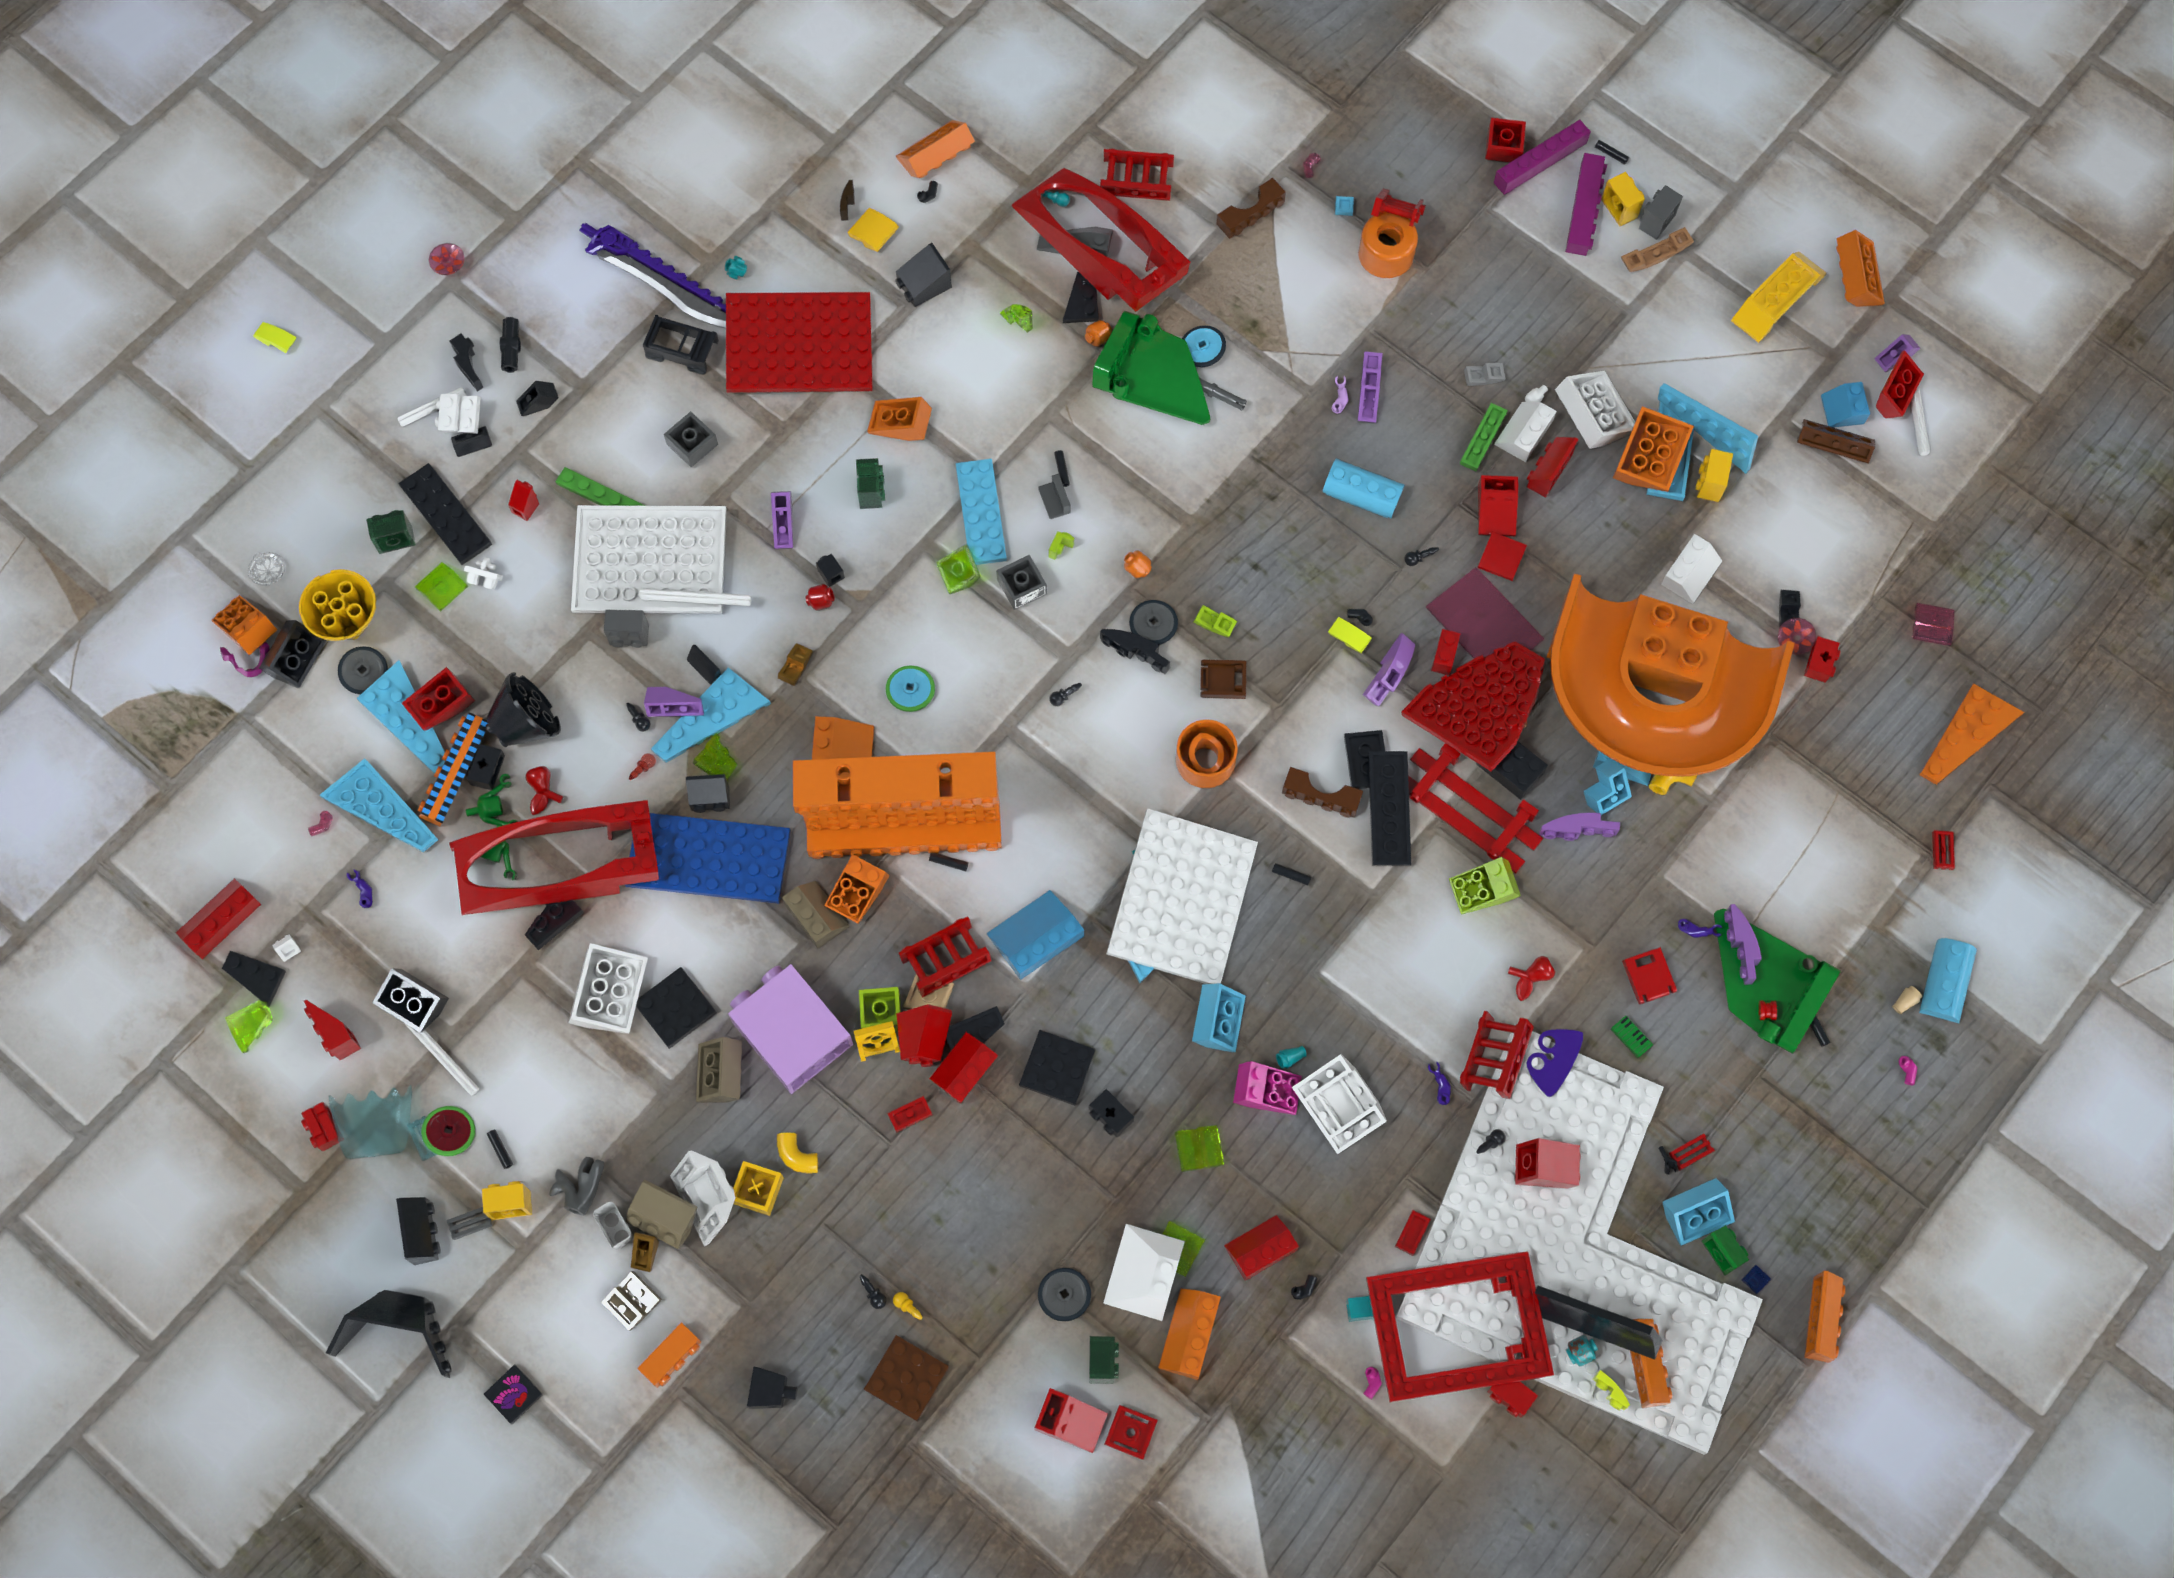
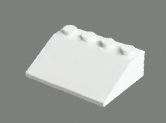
(1595, 408)
(608, 989)

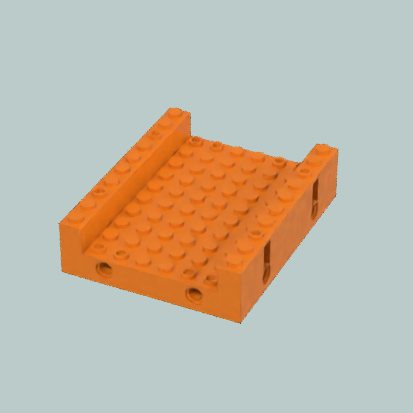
(899, 804)

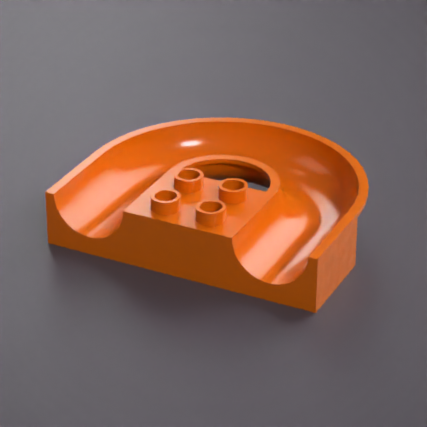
(1674, 651)

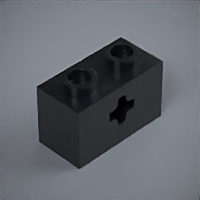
(488, 775)
(1107, 1102)

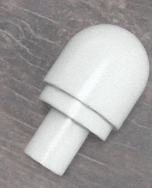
(1536, 394)

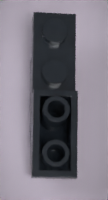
(1129, 644)

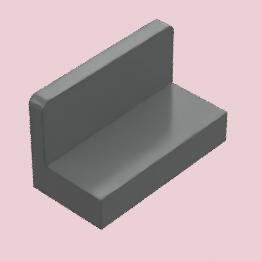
(1055, 498)

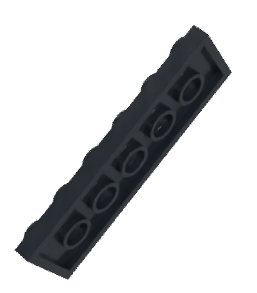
(445, 514)
(1389, 808)

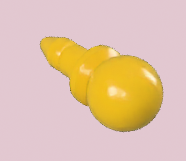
(902, 1301)

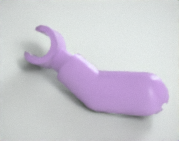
(1342, 399)

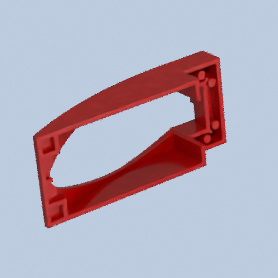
(1101, 271)
(596, 883)

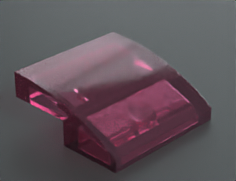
(1933, 624)

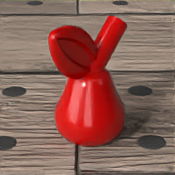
(539, 780)
(1539, 970)

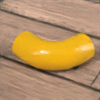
(1661, 784)
(793, 1157)

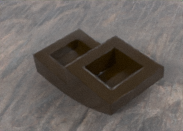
(847, 199)

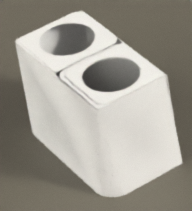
(602, 1212)

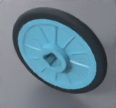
(1208, 336)

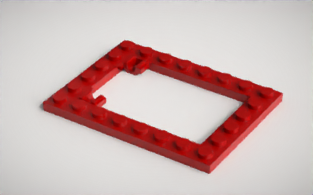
(1519, 1280)

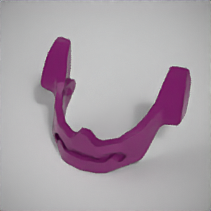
(264, 648)

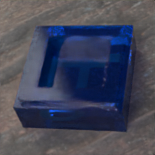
(1756, 1279)

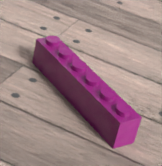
(1541, 157)
(1585, 204)

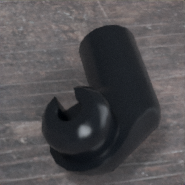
(930, 194)
(1361, 614)
(1305, 1290)

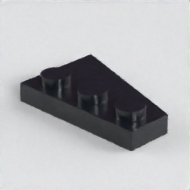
(1082, 302)
(552, 921)
(254, 975)
(979, 1026)

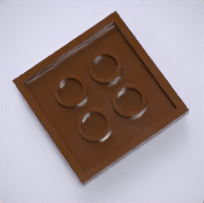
(906, 1378)

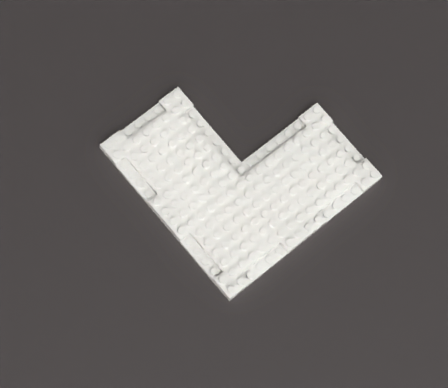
(1573, 1255)

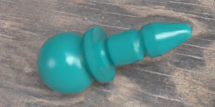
(1061, 199)

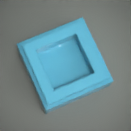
(1344, 205)

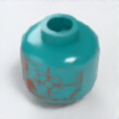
(1581, 1350)

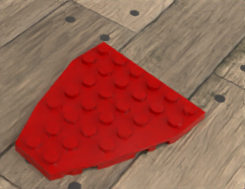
(1481, 704)

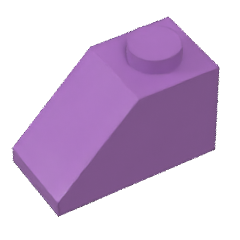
(1889, 356)

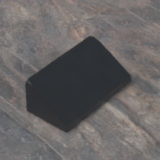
(469, 443)
(703, 665)

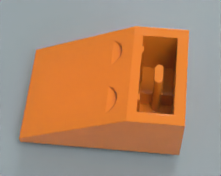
(244, 624)
(856, 889)

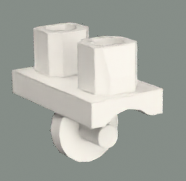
(490, 578)

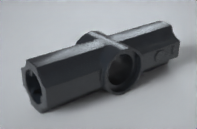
(510, 345)

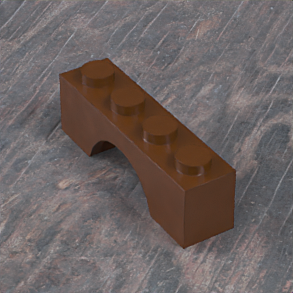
(1234, 220)
(1343, 801)

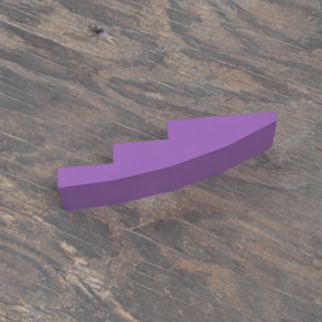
(1370, 387)

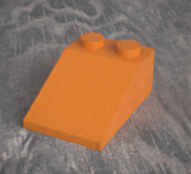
(900, 418)

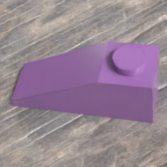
(782, 519)
(670, 702)

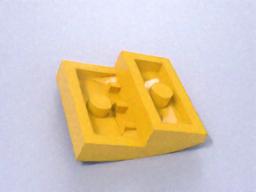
(873, 229)

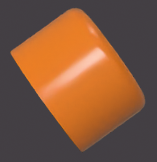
(1387, 260)
(1208, 735)

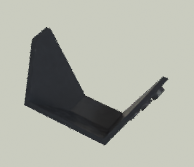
(394, 1311)

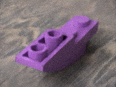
(1392, 670)
(1572, 825)
(1743, 936)

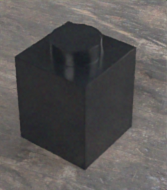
(830, 570)

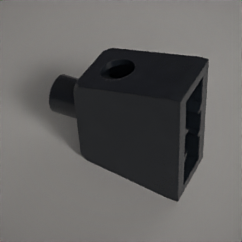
(769, 1390)

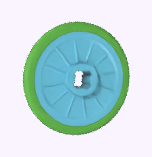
(910, 677)

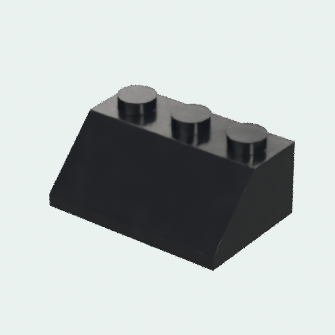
(292, 654)
(410, 999)
(418, 1230)

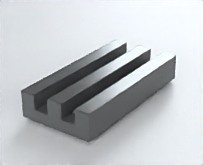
(452, 1228)

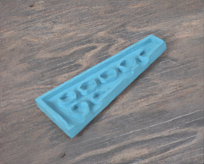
(1712, 426)
(385, 702)
(723, 706)
(374, 801)

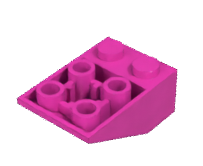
(1266, 1088)

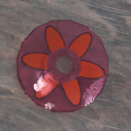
(444, 253)
(1801, 628)

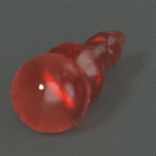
(647, 761)

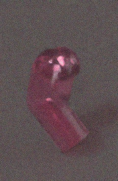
(1312, 159)
(324, 824)

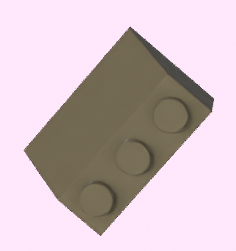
(808, 908)
(719, 1070)
(661, 1214)

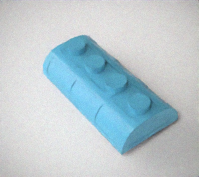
(1363, 488)
(1948, 979)

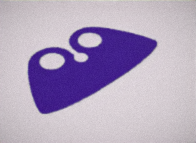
(1556, 1070)

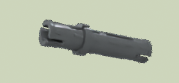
(1214, 391)

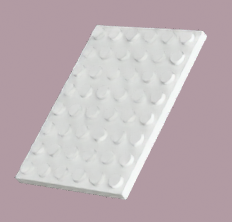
(647, 549)
(1182, 898)

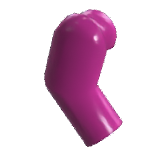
(1909, 1068)
(1374, 1382)

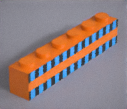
(453, 770)

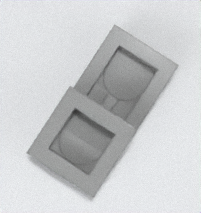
(1488, 374)

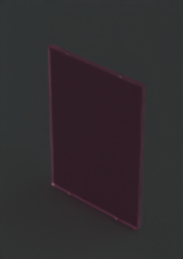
(1482, 616)

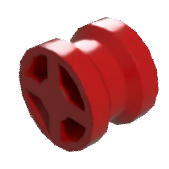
(1767, 1010)

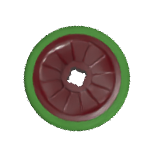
(444, 1143)

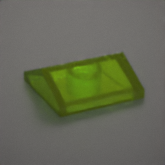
(958, 570)
(441, 586)

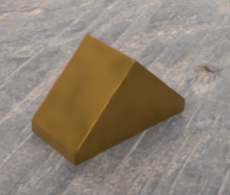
(644, 1252)

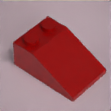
(438, 700)

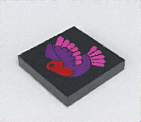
(513, 1394)

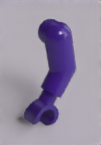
(366, 897)
(1695, 931)
(1444, 1086)

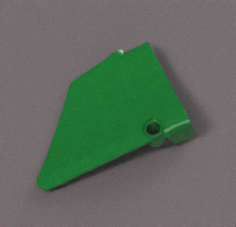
(1151, 369)
(1778, 979)

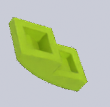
(1215, 622)

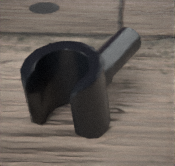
(1669, 1163)

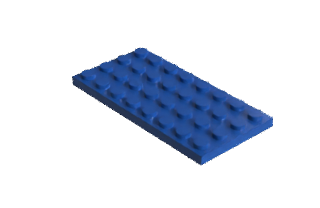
(717, 858)

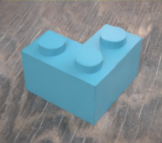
(1611, 788)

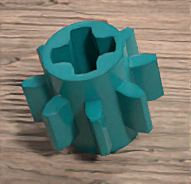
(735, 267)

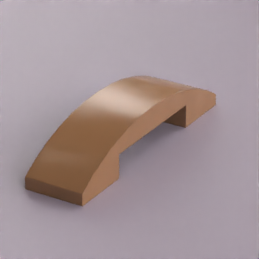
(1658, 252)

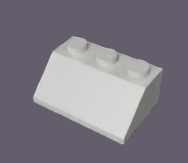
(1526, 429)
(1692, 569)

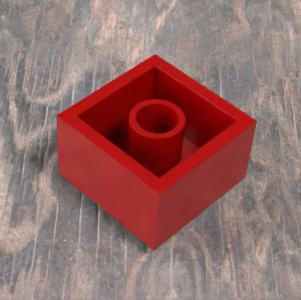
(1505, 139)

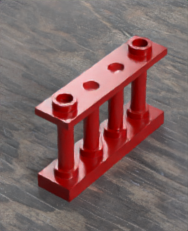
(1136, 189)
(1385, 203)
(947, 974)
(1510, 1066)

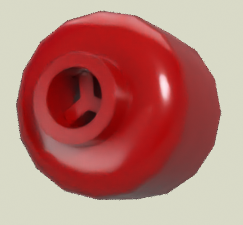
(820, 597)

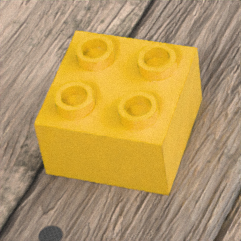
(1622, 198)
(1714, 475)
(757, 1188)
(506, 1201)

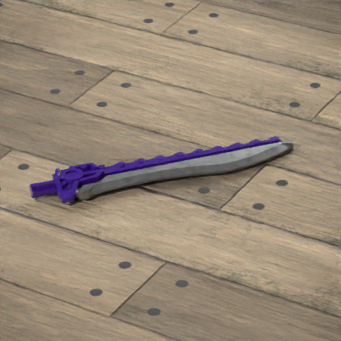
(617, 248)

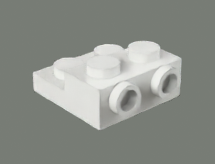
(458, 413)

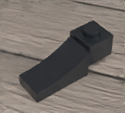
(464, 349)

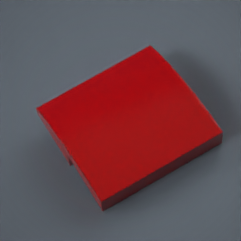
(1502, 556)

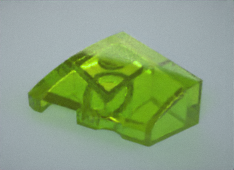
(1020, 314)
(715, 759)
(249, 1023)

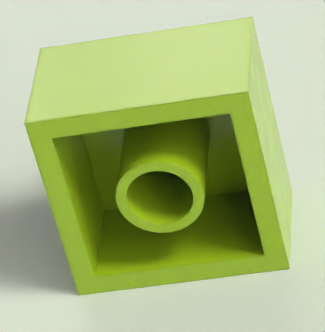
(879, 1006)

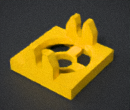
(865, 1036)

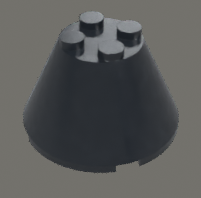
(521, 713)

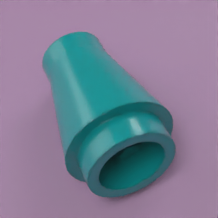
(1289, 1057)

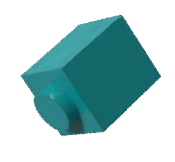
(1359, 1308)

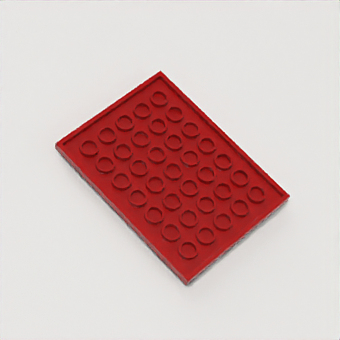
(798, 342)

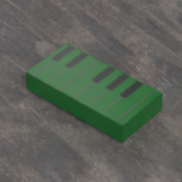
(1631, 1037)

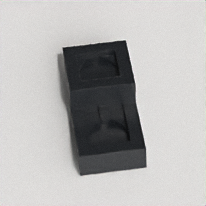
(1788, 605)

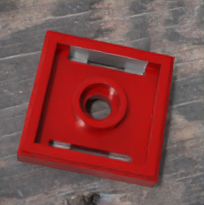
(1120, 1426)

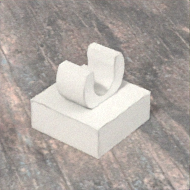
(286, 948)

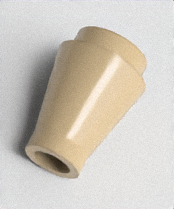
(1907, 999)

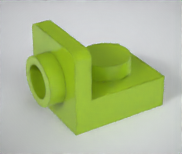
(1058, 543)

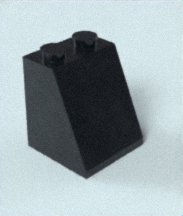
(924, 276)

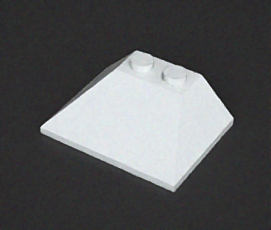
(1340, 1103)
(705, 1186)
(1143, 1272)

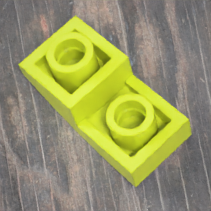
(273, 335)
(1350, 635)
(1616, 1395)

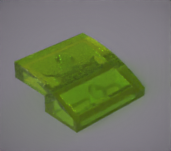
(1199, 1148)
(1191, 1248)

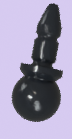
(1413, 558)
(1057, 698)
(641, 722)
(1496, 1138)
(877, 1299)

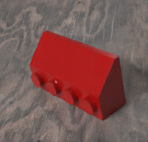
(218, 919)

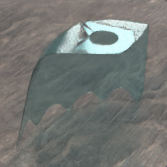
(373, 1124)

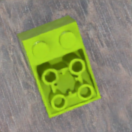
(1485, 886)

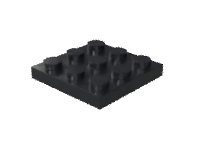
(675, 1007)
(1057, 1067)

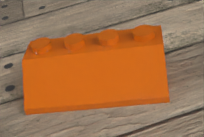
(936, 148)
(1859, 270)
(1824, 1317)
(1189, 1333)
(1651, 1376)

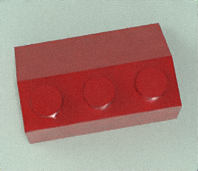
(1899, 387)
(1551, 465)
(963, 1067)
(1261, 1247)

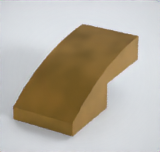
(795, 664)

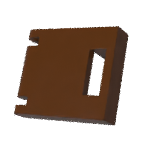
(1219, 679)

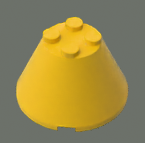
(337, 605)

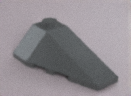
(1094, 237)

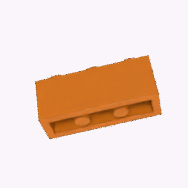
(669, 1355)

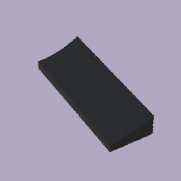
(1598, 1323)

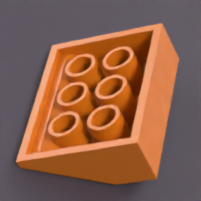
(1653, 450)
(841, 739)

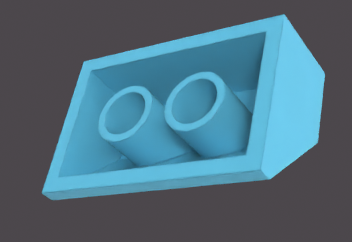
(1218, 1017)
(1699, 1211)

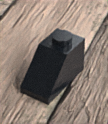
(537, 398)

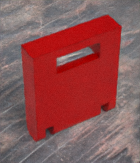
(1650, 979)

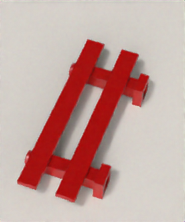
(1512, 825)

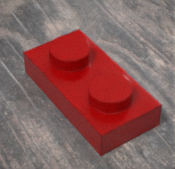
(909, 1114)

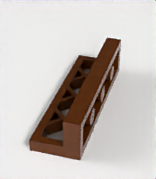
(1836, 441)

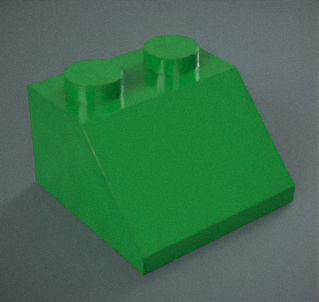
(1725, 1249)

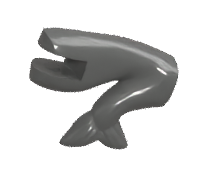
(588, 1179)

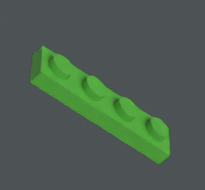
(1483, 437)

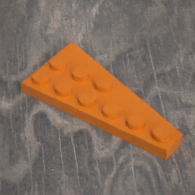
(1972, 727)

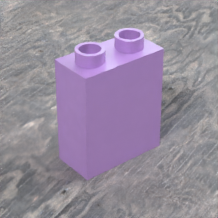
(789, 1027)

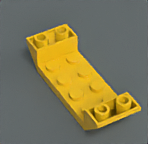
(1777, 295)

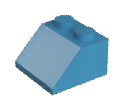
(1846, 405)

